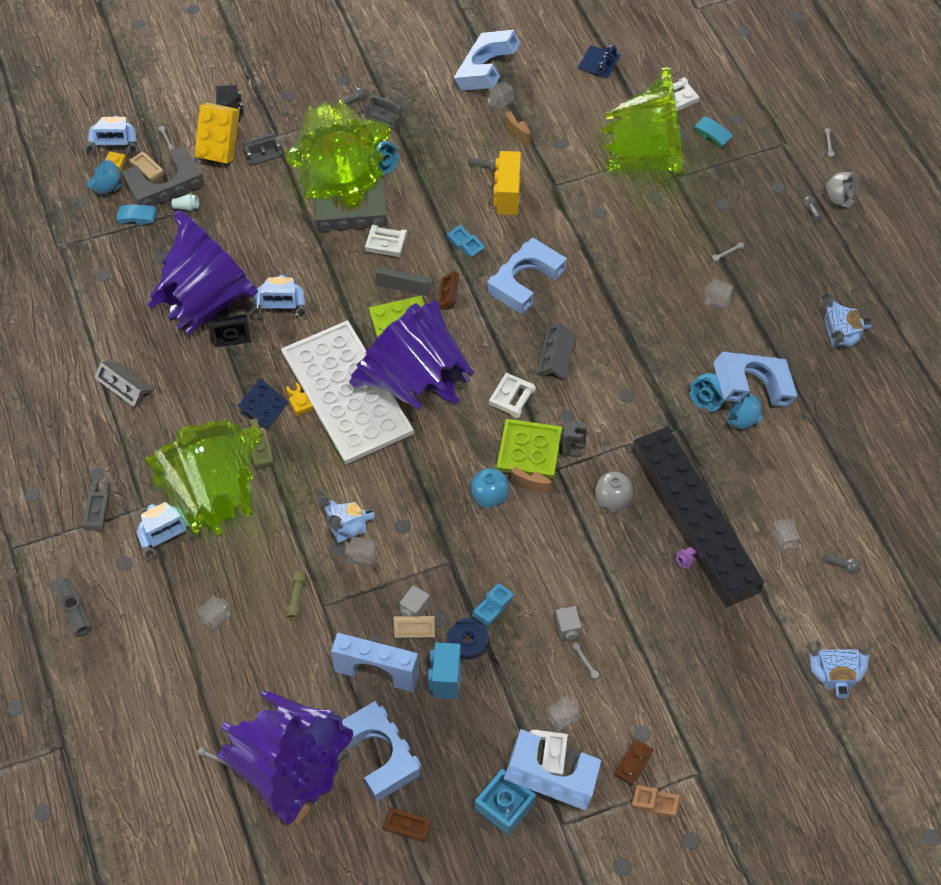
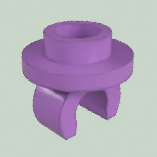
(685, 557)

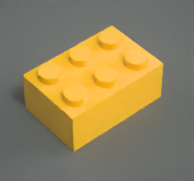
(216, 132)
(508, 183)

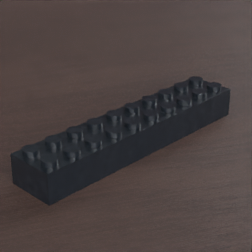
(697, 517)

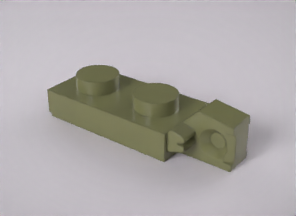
(261, 453)

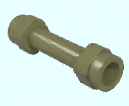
(293, 610)

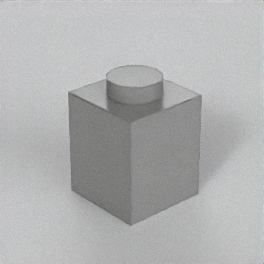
(414, 602)
(568, 623)

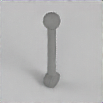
(162, 130)
(830, 154)
(715, 258)
(594, 674)
(201, 751)

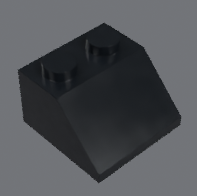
(230, 97)
(230, 330)

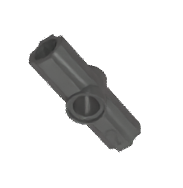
(75, 615)

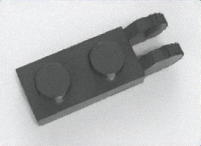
(96, 507)

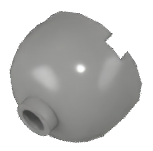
(842, 188)
(614, 491)

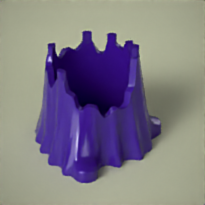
(198, 277)
(414, 356)
(287, 753)

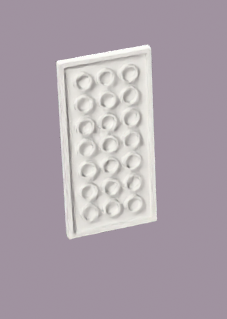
(354, 418)

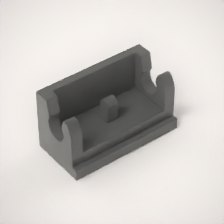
(383, 110)
(262, 149)
(574, 437)

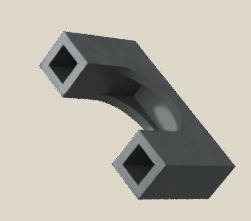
(151, 194)
(373, 212)

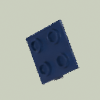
(600, 60)
(263, 403)

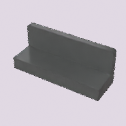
(404, 281)
(556, 351)
(122, 382)

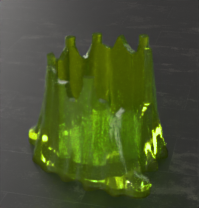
(647, 130)
(338, 153)
(207, 471)

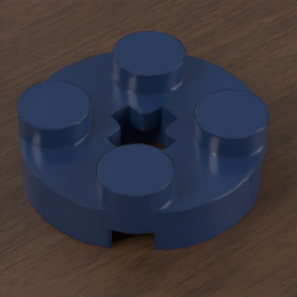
(473, 628)

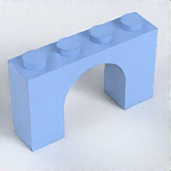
(473, 71)
(530, 256)
(772, 371)
(399, 663)
(401, 767)
(571, 789)

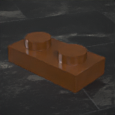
(448, 290)
(633, 762)
(407, 824)

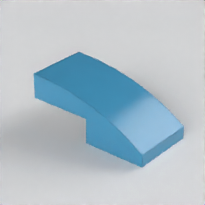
(709, 128)
(139, 213)
(465, 242)
(493, 604)

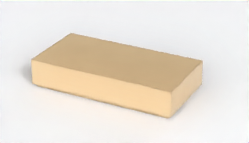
(147, 166)
(414, 626)

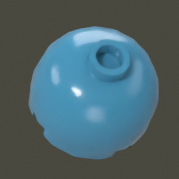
(390, 158)
(106, 178)
(707, 392)
(745, 413)
(489, 487)

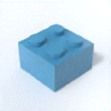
(445, 670)
(505, 803)

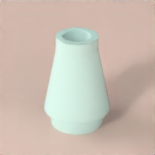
(187, 202)

